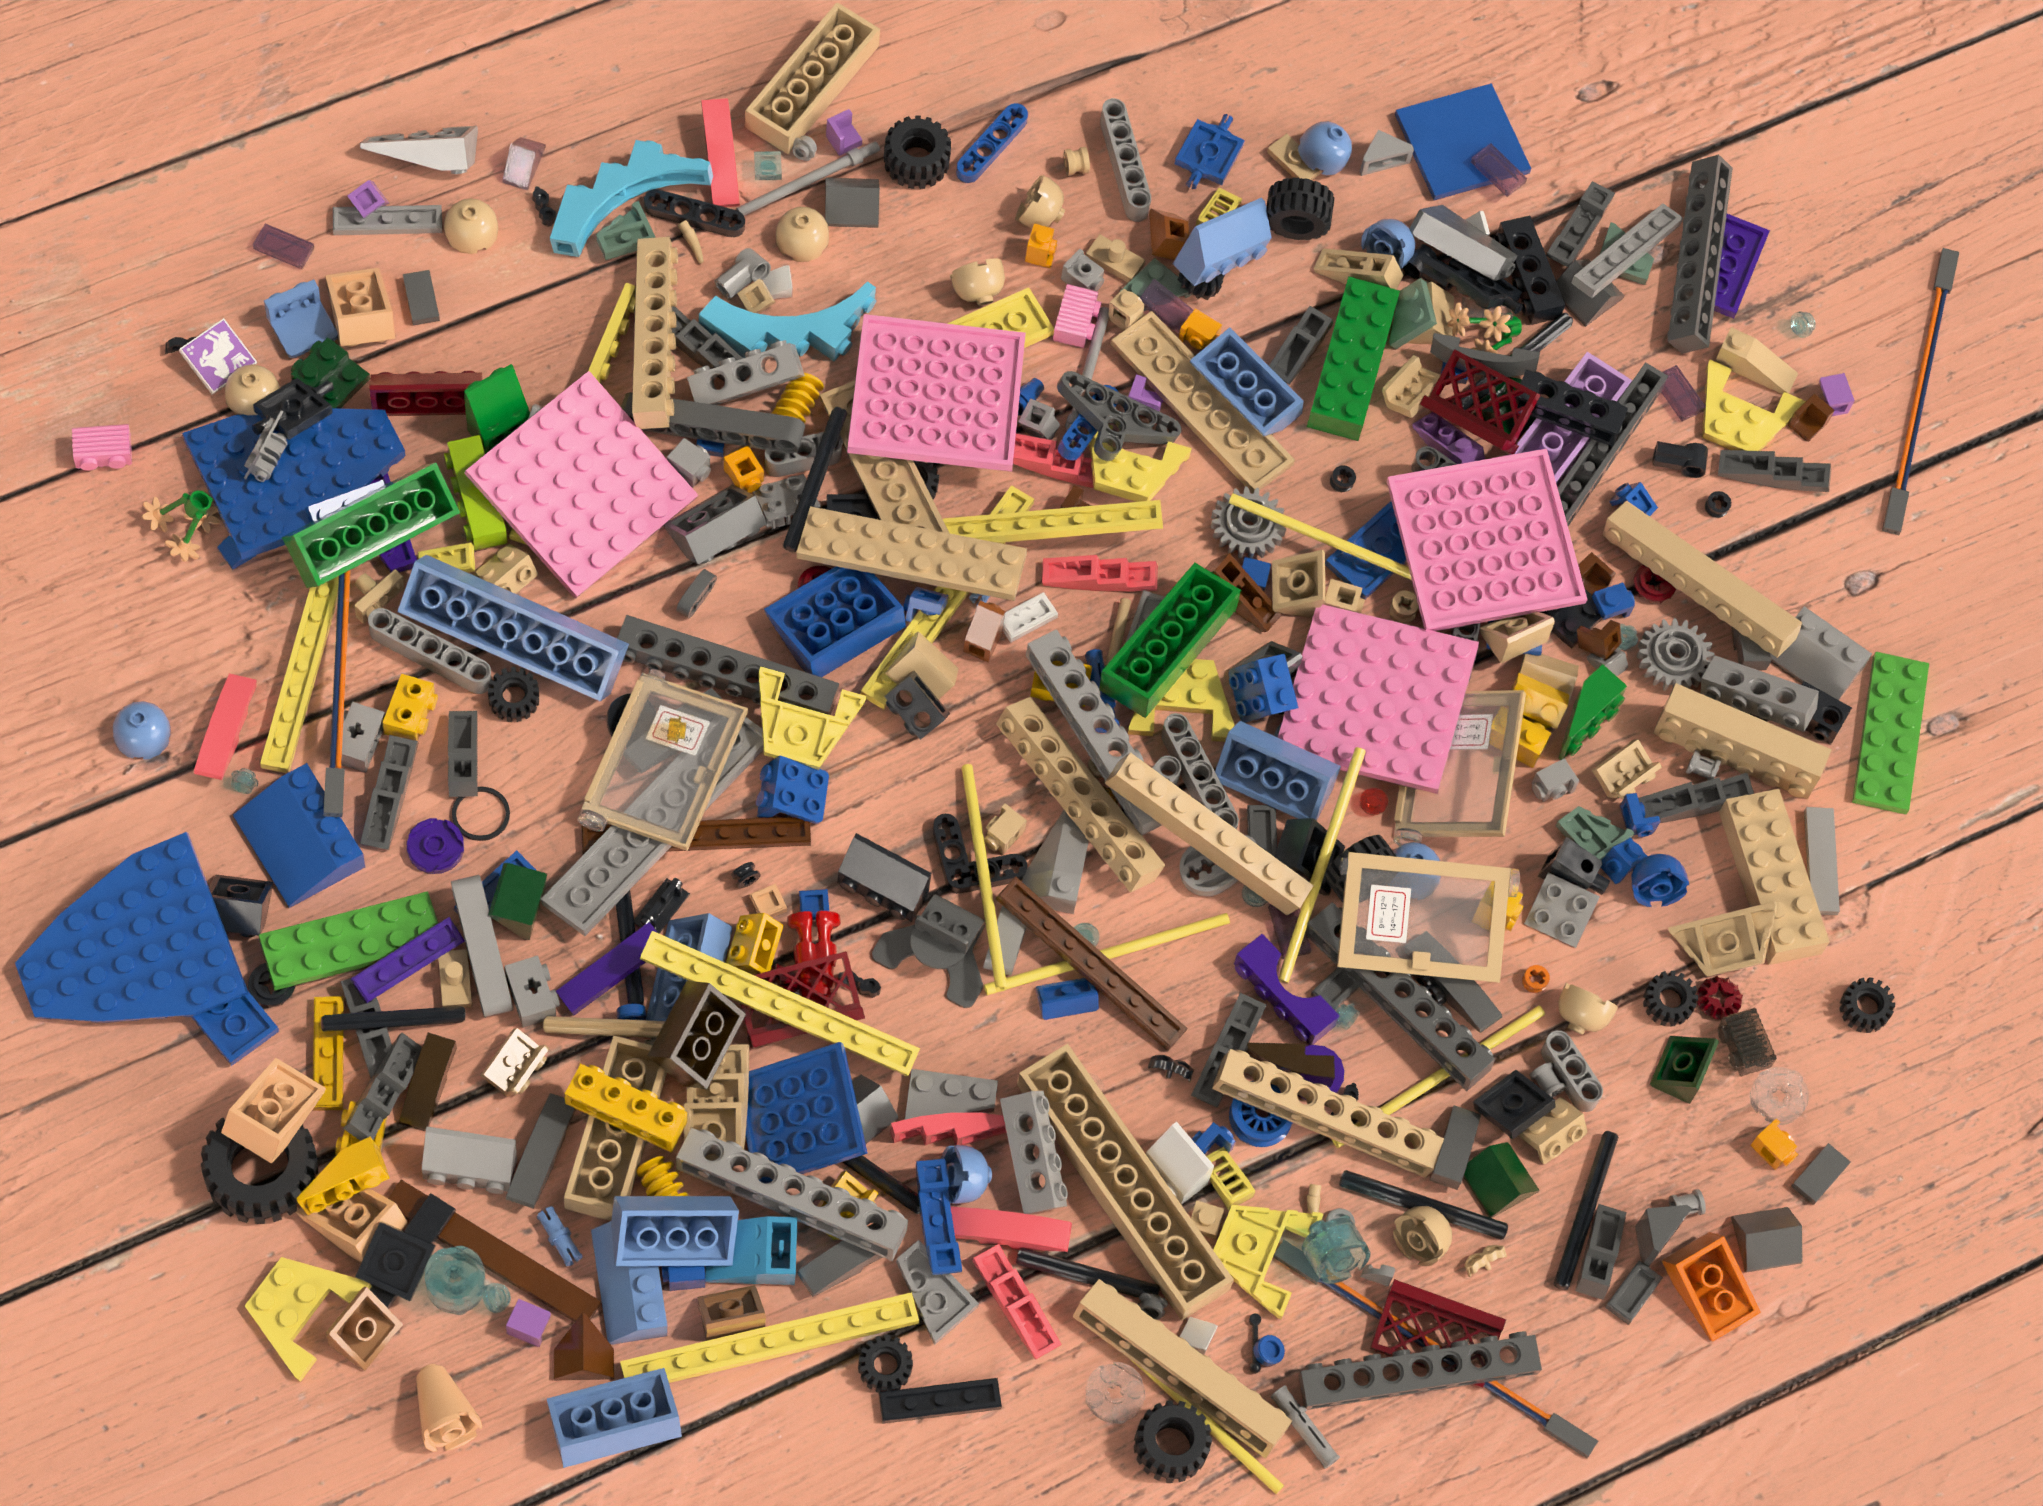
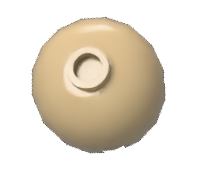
(1042, 204)
(471, 226)
(802, 234)
(979, 281)
(247, 387)
(1584, 1009)
(1423, 1234)

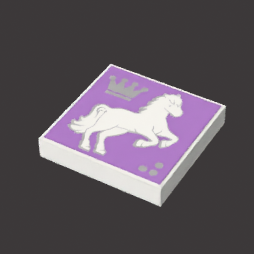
(216, 355)

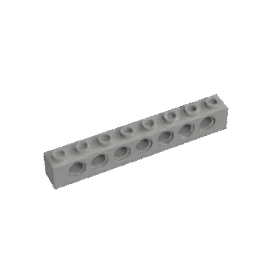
(1057, 648)
(773, 1195)

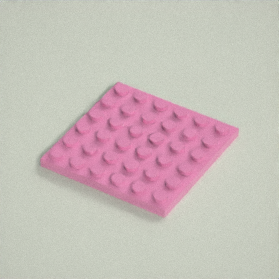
(937, 393)
(581, 484)
(1486, 540)
(1379, 691)

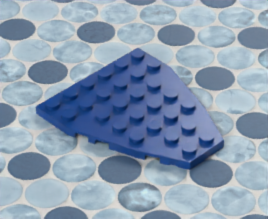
(316, 465)
(135, 945)

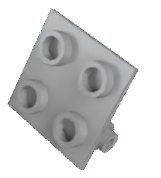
(266, 452)
(781, 499)
(1562, 910)

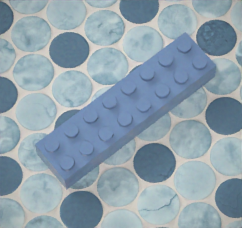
(513, 627)

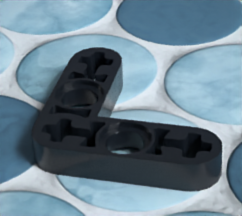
(963, 866)

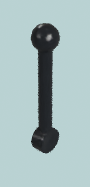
(1254, 1320)

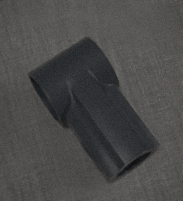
(1427, 266)
(1689, 458)

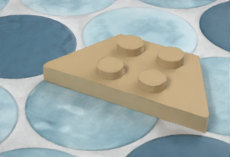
(1729, 939)

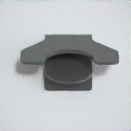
(939, 940)

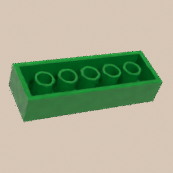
(1353, 359)
(371, 525)
(1169, 640)

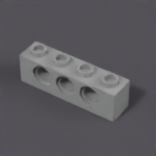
(787, 369)
(1759, 693)
(1022, 1140)

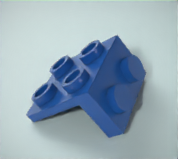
(1262, 688)
(792, 790)

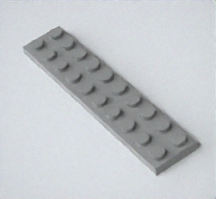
(624, 857)

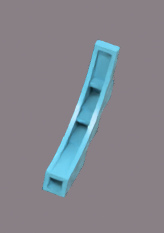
(615, 184)
(824, 330)

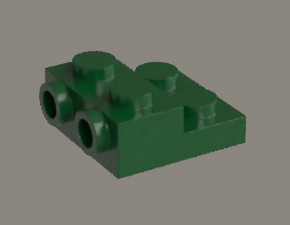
(331, 363)

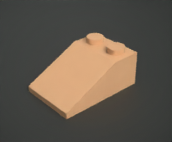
(360, 307)
(272, 1110)
(354, 1221)

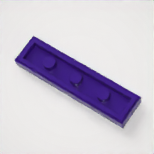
(407, 960)
(605, 971)

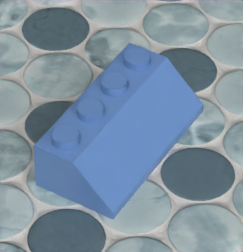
(1225, 243)
(1248, 383)
(1276, 772)
(700, 933)
(674, 1230)
(628, 1294)
(614, 1417)

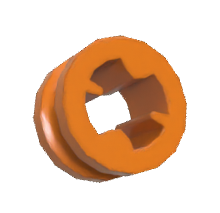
(1535, 987)

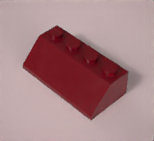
(421, 392)

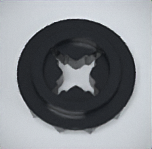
(261, 993)

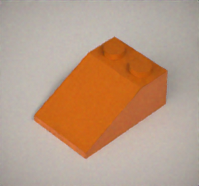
(1712, 1285)

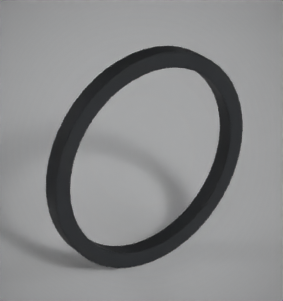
(489, 836)

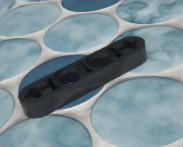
(696, 208)

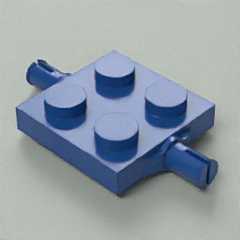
(1209, 151)

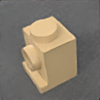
(1127, 304)
(1344, 596)
(1004, 830)

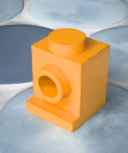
(1041, 246)
(1199, 330)
(741, 463)
(1775, 1146)

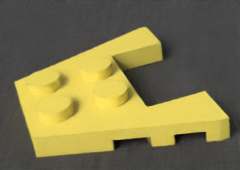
(1739, 423)
(1133, 474)
(1194, 692)
(801, 732)
(1249, 1245)
(290, 1299)

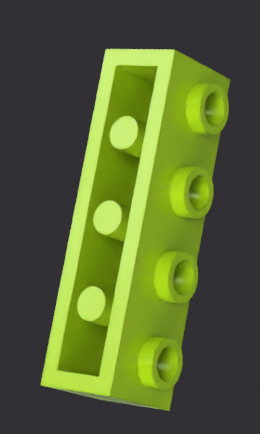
(484, 522)

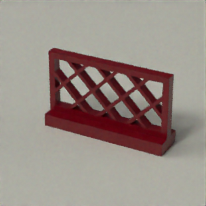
(1473, 423)
(781, 1030)
(1439, 1308)

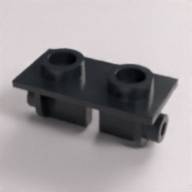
(662, 905)

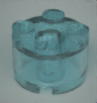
(1335, 1249)
(455, 1263)

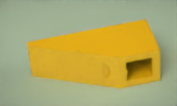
(350, 1172)

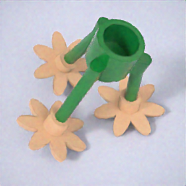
(1498, 325)
(196, 508)

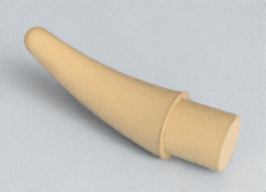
(691, 238)
(1313, 1198)

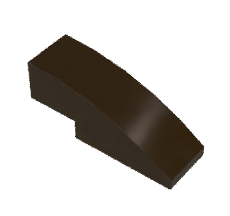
(1293, 1059)
(428, 1081)

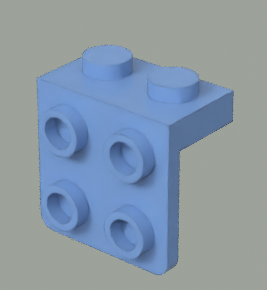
(299, 318)

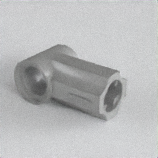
(748, 267)

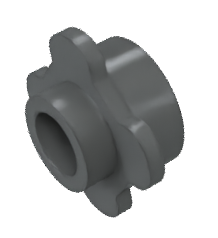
(1153, 1305)

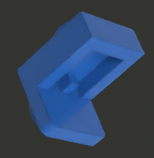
(1614, 601)
(1622, 860)
(1213, 1135)

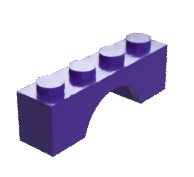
(1308, 1016)

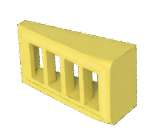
(1207, 211)
(1247, 1190)

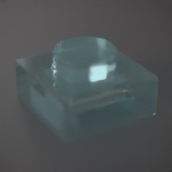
(767, 165)

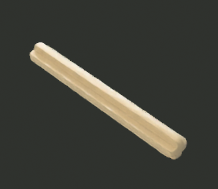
(603, 1027)

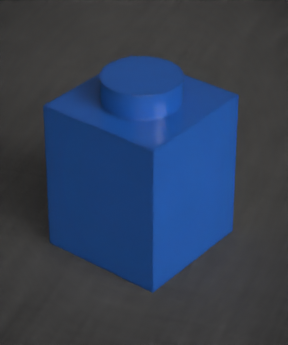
(684, 1277)

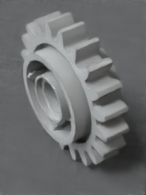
(1242, 537)
(1668, 639)

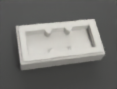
(1028, 617)

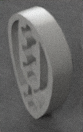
(1207, 884)

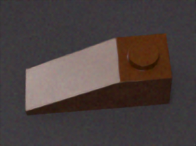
(1253, 602)

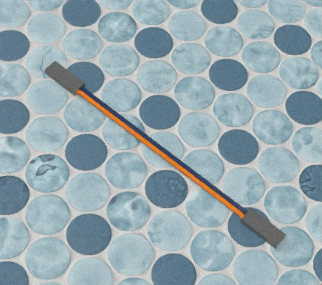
(1899, 497)
(335, 776)
(1556, 1426)

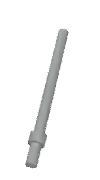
(851, 158)
(1091, 359)

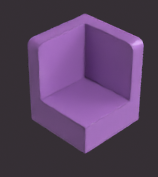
(842, 133)
(367, 198)
(1837, 393)
(1144, 396)
(528, 1322)

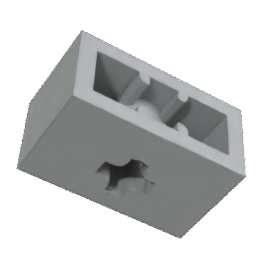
(369, 725)
(522, 977)

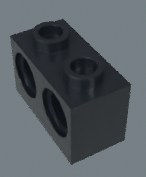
(922, 701)
(1828, 708)

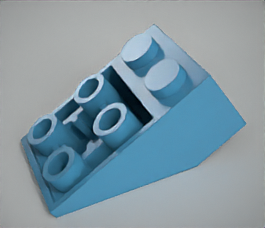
(761, 1253)

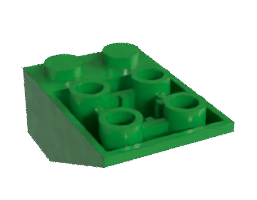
(495, 407)
(1596, 702)

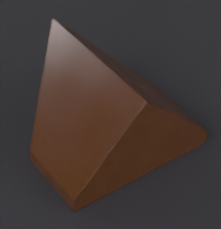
(583, 1353)

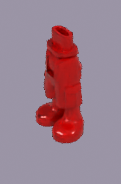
(807, 951)

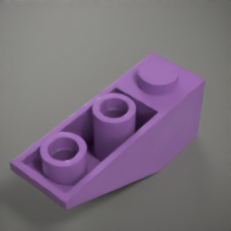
(1448, 439)

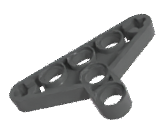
(1103, 412)

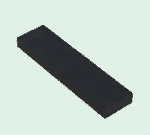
(427, 1225)
(940, 1400)

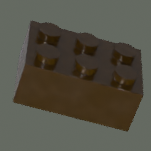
(696, 1034)

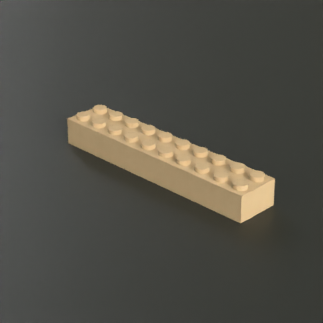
(1127, 1184)

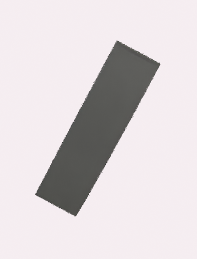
(1581, 224)
(1509, 366)

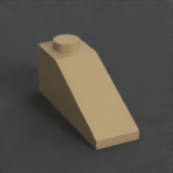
(1370, 267)
(1755, 361)

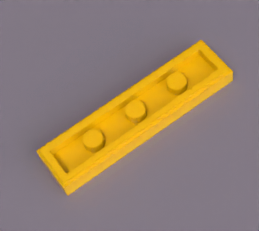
(328, 1054)

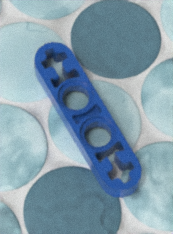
(989, 141)
(1074, 434)

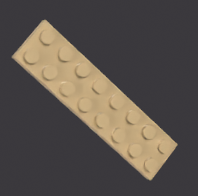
(1166, 364)
(889, 482)
(912, 553)

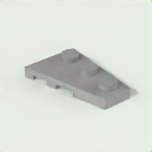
(948, 1093)
(939, 1297)

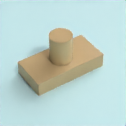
(1115, 258)
(376, 594)
(455, 979)

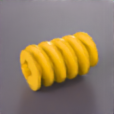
(799, 397)
(658, 1179)

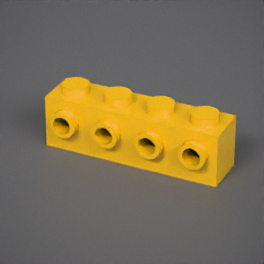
(626, 1107)

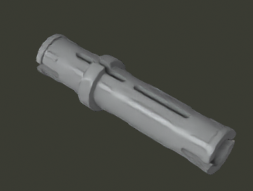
(1305, 1427)

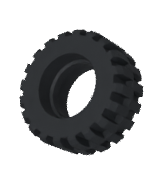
(263, 1200)

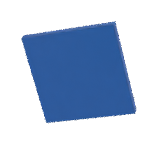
(1452, 131)
(805, 1111)

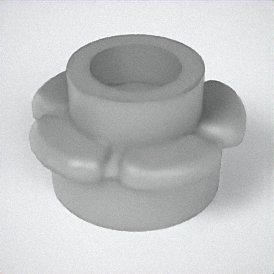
(804, 148)

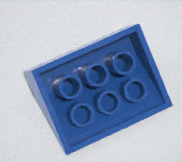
(835, 618)
(294, 838)

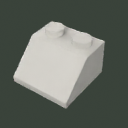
(1180, 1163)

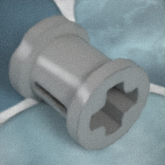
(1703, 766)
(1547, 1079)
(1694, 1200)

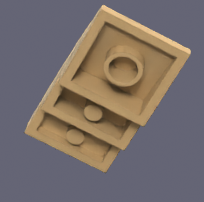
(725, 1101)

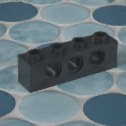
(1522, 234)
(1577, 419)

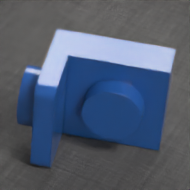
(1636, 495)
(925, 600)
(1634, 816)

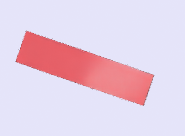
(720, 152)
(1043, 457)
(1099, 575)
(225, 727)
(963, 1127)
(1011, 1229)
(1016, 1302)

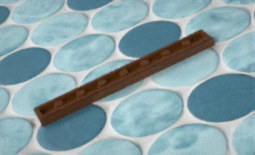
(734, 834)
(1091, 963)
(504, 1259)

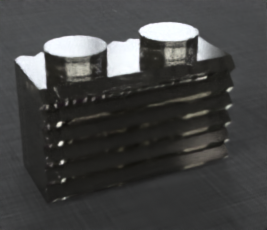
(1747, 1042)

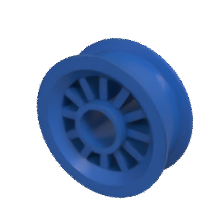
(1250, 1135)

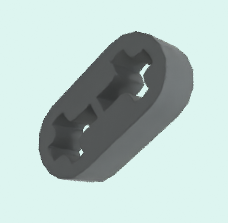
(696, 593)

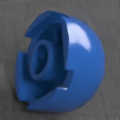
(1659, 879)

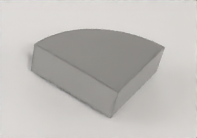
(1382, 1276)

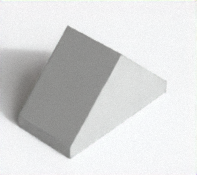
(1385, 153)

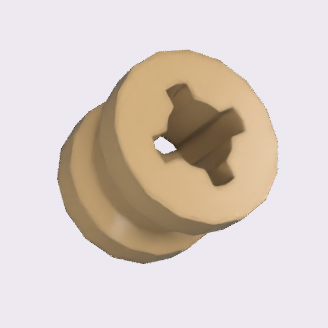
(1076, 161)
(1402, 613)

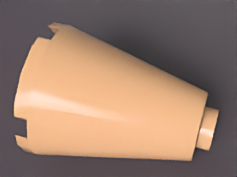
(444, 1411)

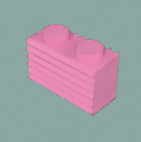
(1075, 316)
(102, 446)

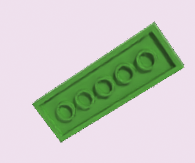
(1890, 733)
(344, 940)

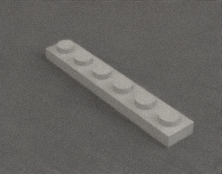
(1627, 250)

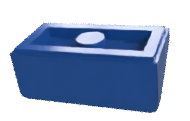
(1067, 998)

